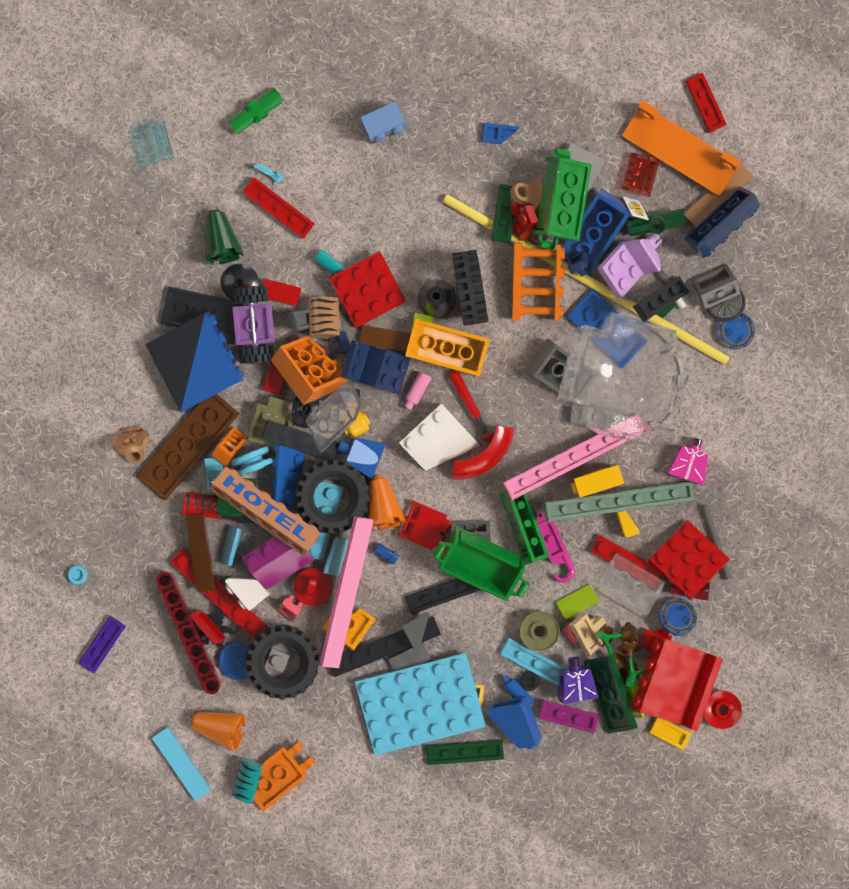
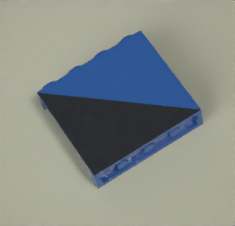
(195, 361)

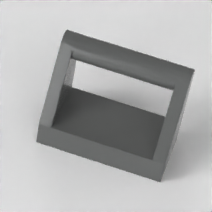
(717, 292)

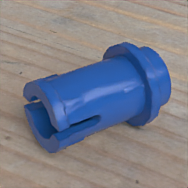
(386, 554)

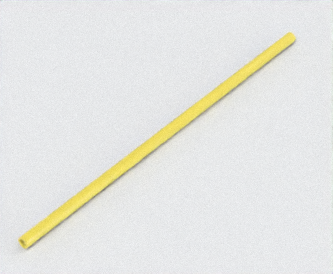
(592, 283)

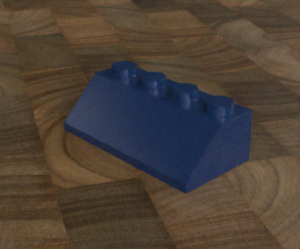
(722, 222)

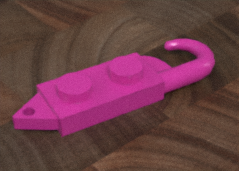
(555, 547)

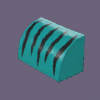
(247, 780)

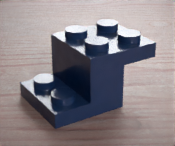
(375, 367)

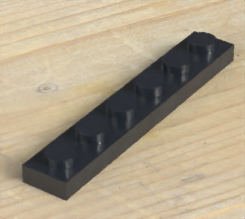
(381, 648)

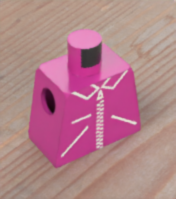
(690, 462)

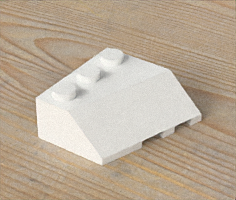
(438, 439)

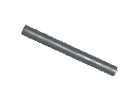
(714, 537)

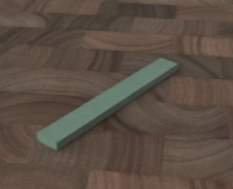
(618, 501)

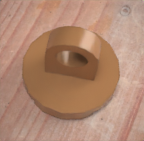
(531, 194)
(130, 441)

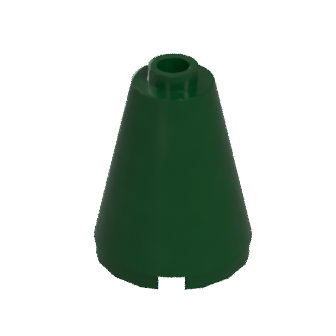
(220, 239)

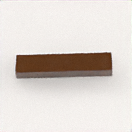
(200, 553)

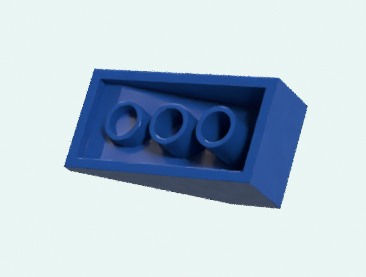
(599, 228)

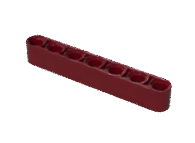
(188, 642)

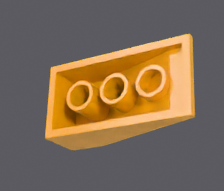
(447, 347)

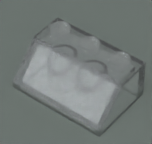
(333, 416)
(629, 586)

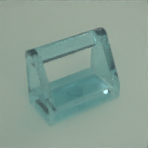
(159, 140)

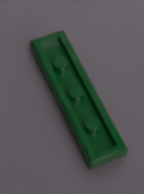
(465, 752)

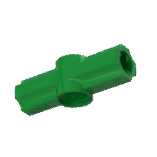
(256, 110)

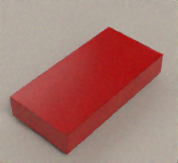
(282, 292)
(274, 380)
(208, 627)

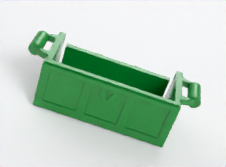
(562, 199)
(482, 564)

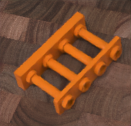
(521, 272)

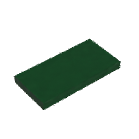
(611, 694)

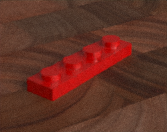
(279, 208)
(606, 549)

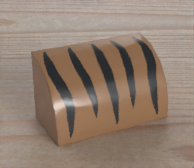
(324, 317)

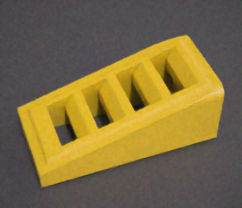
(627, 525)

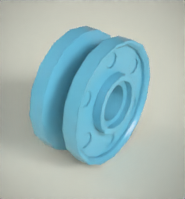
(252, 461)

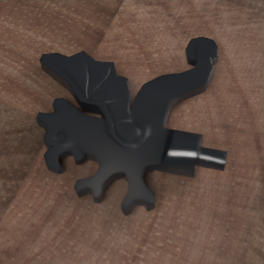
(218, 621)

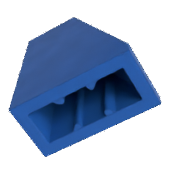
(516, 721)

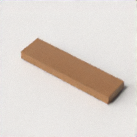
(711, 201)

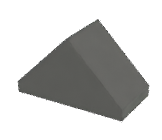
(415, 629)

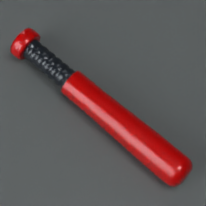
(463, 392)

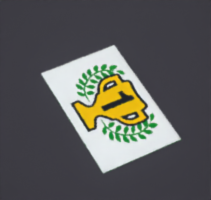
(635, 208)

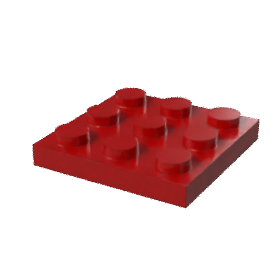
(367, 289)
(689, 560)

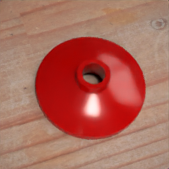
(730, 716)

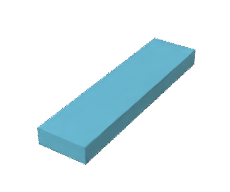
(531, 660)
(181, 763)

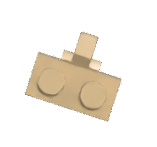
(585, 632)

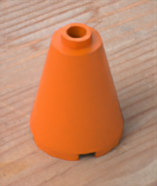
(383, 505)
(220, 727)

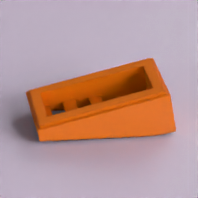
(229, 447)

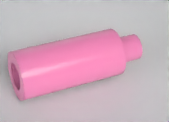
(417, 389)

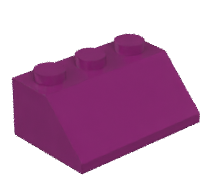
(275, 562)

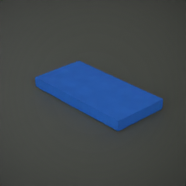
(592, 312)

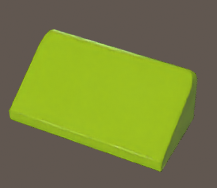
(577, 602)

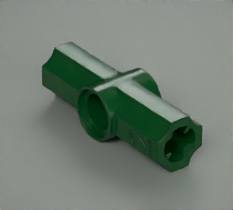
(668, 220)

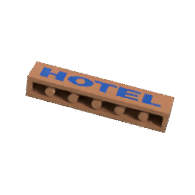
(265, 511)

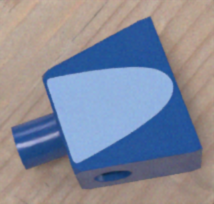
(363, 454)

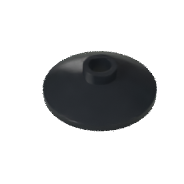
(235, 272)
(301, 412)

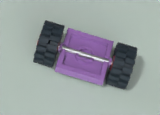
(253, 324)

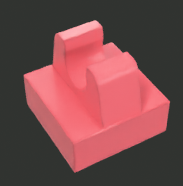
(288, 609)

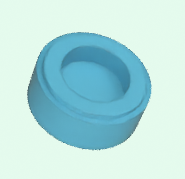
(77, 574)

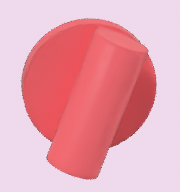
(569, 633)

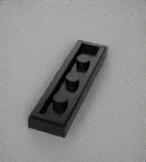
(661, 299)
(296, 439)
(438, 595)

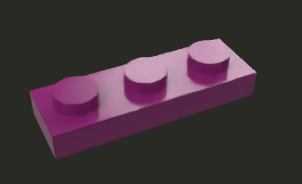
(568, 716)

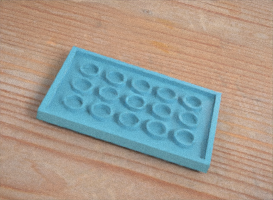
(420, 703)

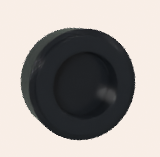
(529, 681)

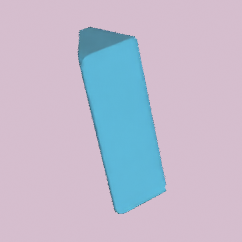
(230, 545)
(336, 556)

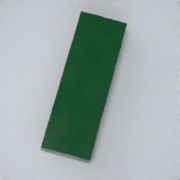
(503, 217)

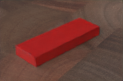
(706, 103)

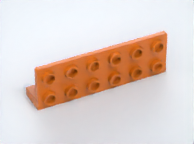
(680, 149)

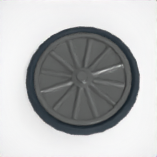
(728, 309)

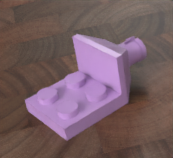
(629, 262)

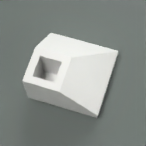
(248, 591)

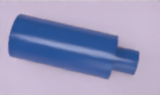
(515, 689)

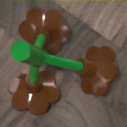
(627, 634)
(630, 671)

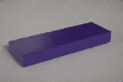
(102, 644)

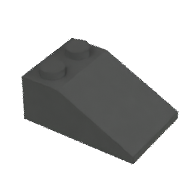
(549, 364)

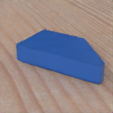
(497, 133)

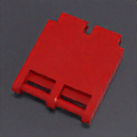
(425, 526)

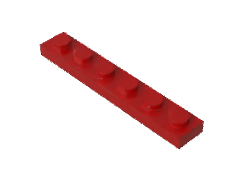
(222, 597)

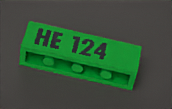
(524, 527)

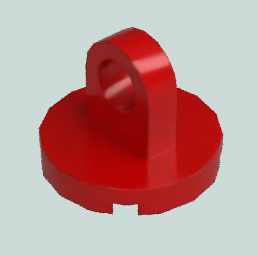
(312, 586)

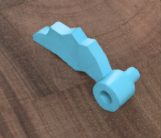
(277, 177)

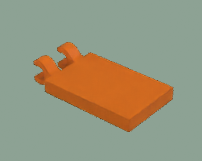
(280, 775)

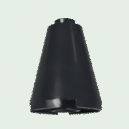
(438, 307)

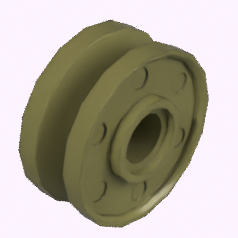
(543, 642)

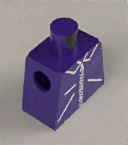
(576, 683)

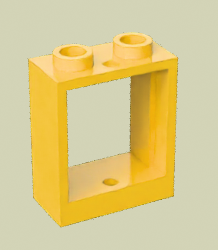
(597, 481)

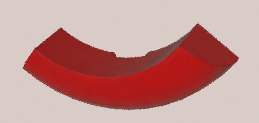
(488, 458)

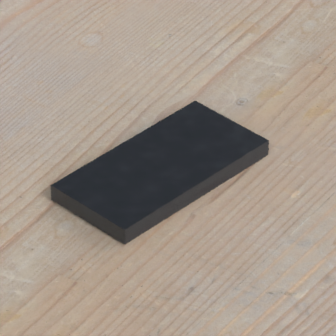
(186, 305)

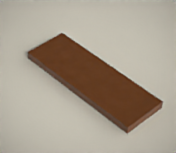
(187, 445)

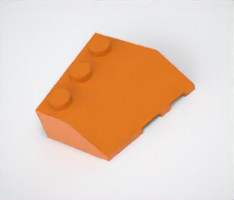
(308, 369)

